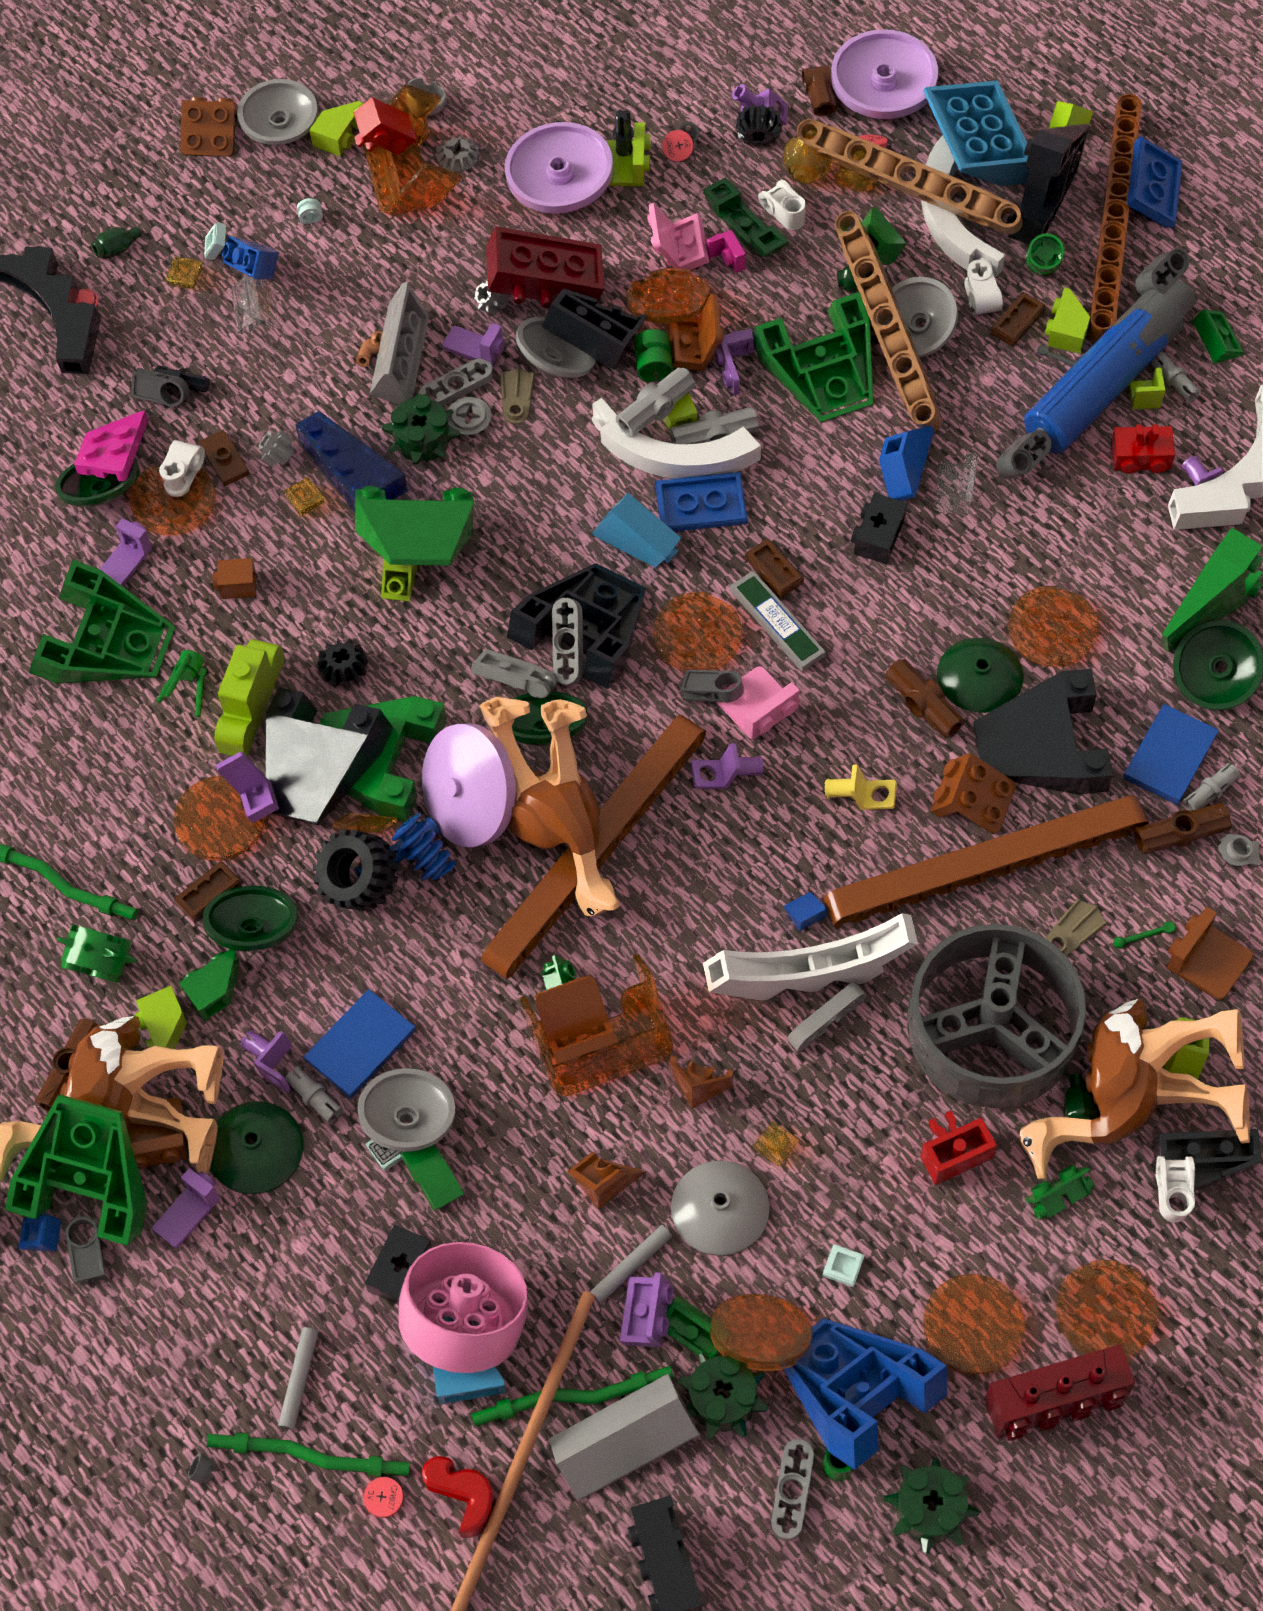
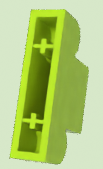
(246, 694)

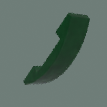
(751, 231)

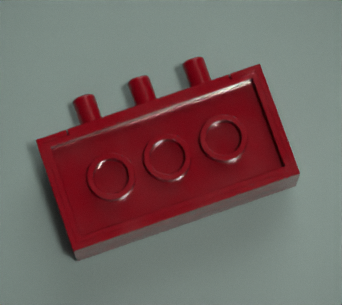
(542, 266)
(1059, 1392)

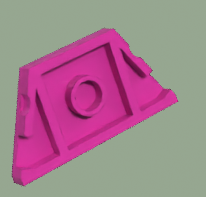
(112, 447)

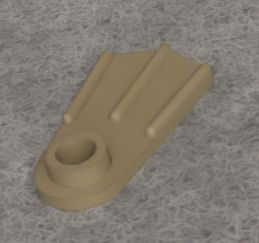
(516, 394)
(1077, 926)

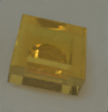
(184, 272)
(304, 496)
(775, 1144)

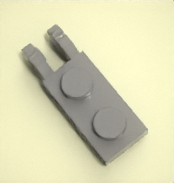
(514, 673)

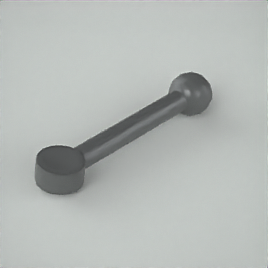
(1043, 350)

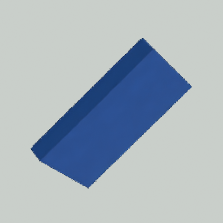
(1154, 182)
(701, 501)
(1170, 754)
(359, 1043)

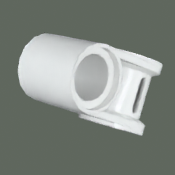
(784, 205)
(982, 288)
(181, 467)
(1175, 1180)

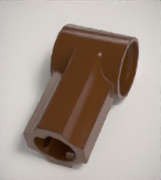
(819, 88)

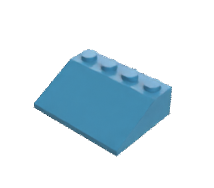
(981, 131)

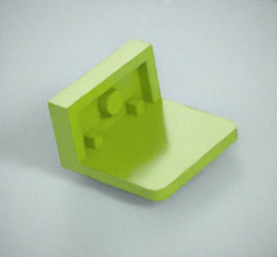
(632, 168)

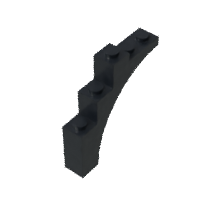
(74, 323)

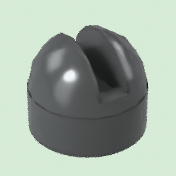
(694, 131)
(200, 1469)

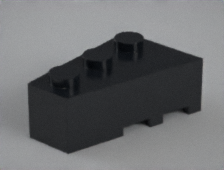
(593, 327)
(1215, 1153)
(664, 1557)

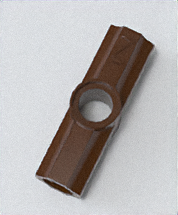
(924, 698)
(1165, 833)
(60, 1062)

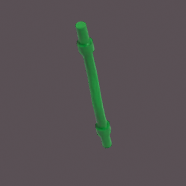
(105, 904)
(507, 1408)
(242, 1443)

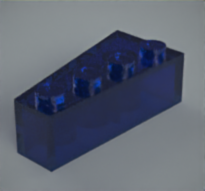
(347, 460)

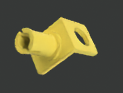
(862, 790)

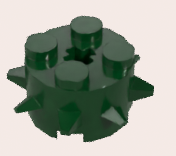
(420, 429)
(715, 1411)
(925, 1524)

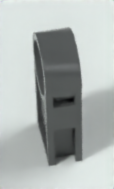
(152, 387)
(706, 684)
(85, 1258)

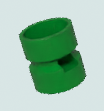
(1045, 254)
(653, 355)

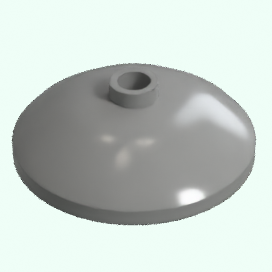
(273, 103)
(929, 302)
(551, 352)
(401, 1097)
(714, 1227)

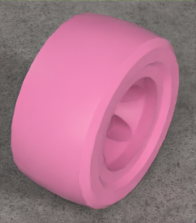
(474, 1287)

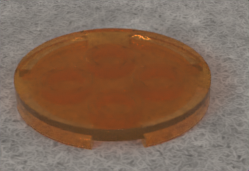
(668, 295)
(170, 514)
(1052, 626)
(697, 632)
(214, 821)
(1106, 1307)
(973, 1324)
(761, 1331)

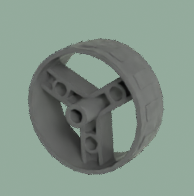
(997, 1009)

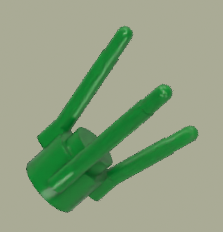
(187, 668)

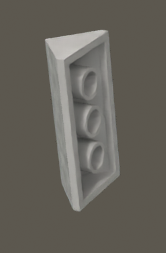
(400, 347)
(623, 1437)

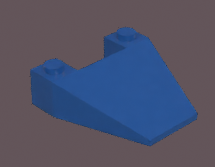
(853, 1378)

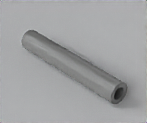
(631, 1263)
(298, 1378)

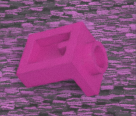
(729, 248)

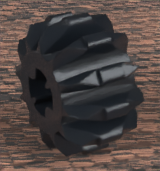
(758, 125)
(342, 663)

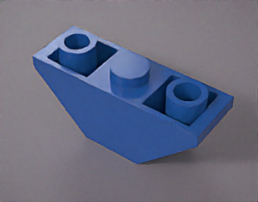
(250, 257)
(904, 461)

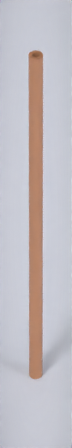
(523, 1453)

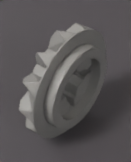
(464, 160)
(461, 409)

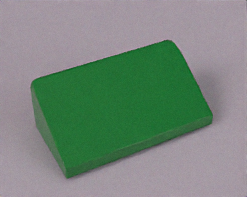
(1217, 336)
(690, 1327)

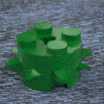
(97, 951)

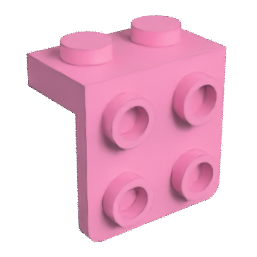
(679, 242)
(762, 703)

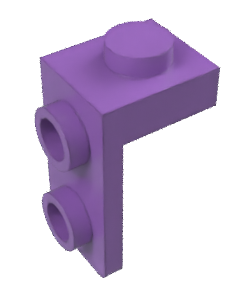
(473, 345)
(733, 345)
(129, 553)
(251, 784)
(188, 1208)

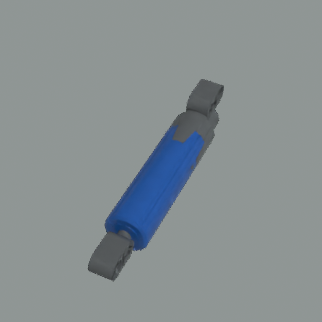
(1106, 367)

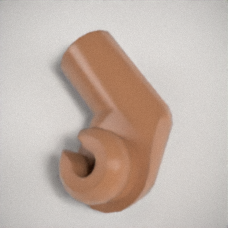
(369, 349)

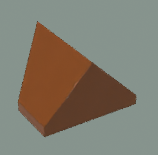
(698, 1082)
(603, 1179)

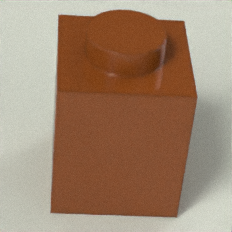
(235, 578)

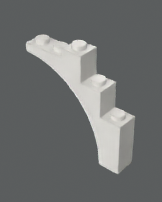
(1226, 497)
(810, 968)

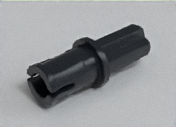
(623, 133)
(194, 381)

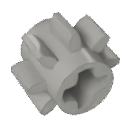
(490, 301)
(276, 448)

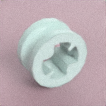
(309, 211)

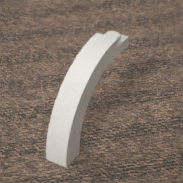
(946, 227)
(676, 460)

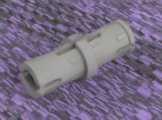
(1176, 377)
(1212, 788)
(313, 1095)

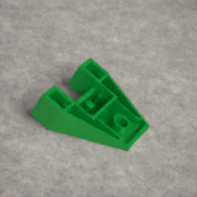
(826, 369)
(415, 529)
(1221, 588)
(113, 638)
(377, 787)
(86, 1153)

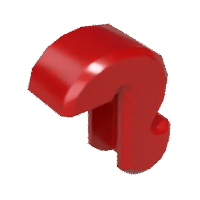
(462, 1485)

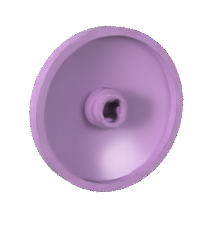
(883, 73)
(559, 167)
(468, 784)

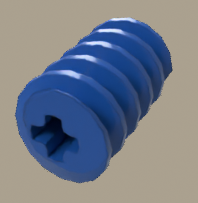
(423, 849)

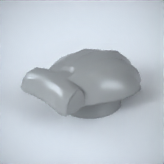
(1239, 850)

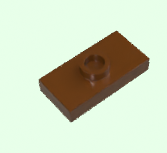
(1018, 319)
(224, 458)
(774, 568)
(203, 890)

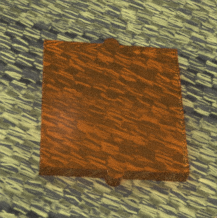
(365, 823)

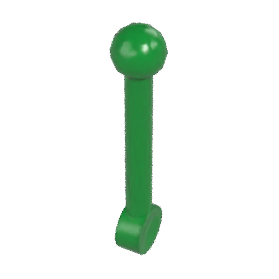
(1168, 927)

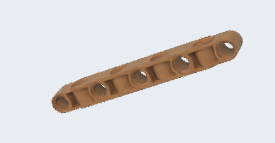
(928, 184)
(880, 306)

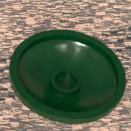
(90, 490)
(1198, 659)
(979, 688)
(531, 728)
(250, 918)
(259, 1165)

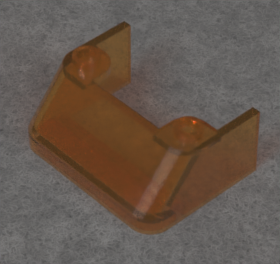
(403, 180)
(640, 1035)

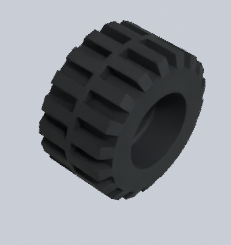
(335, 864)

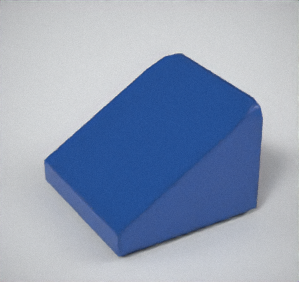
(806, 911)
(40, 1233)

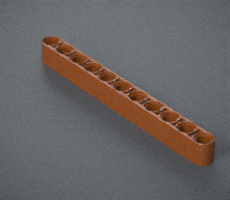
(1114, 217)
(616, 820)
(983, 860)

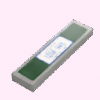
(777, 621)

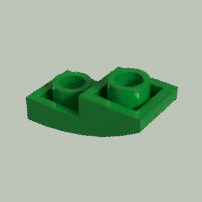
(433, 1175)

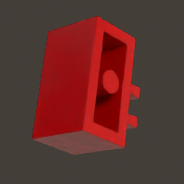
(383, 127)
(1143, 448)
(958, 1149)

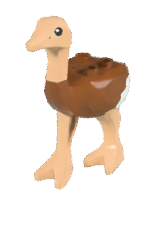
(556, 803)
(112, 1076)
(1131, 1082)

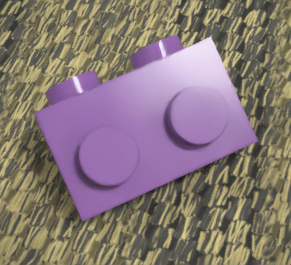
(646, 1311)

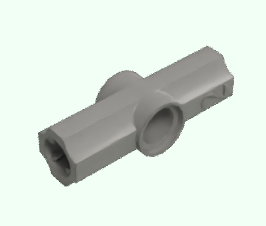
(655, 401)
(714, 426)

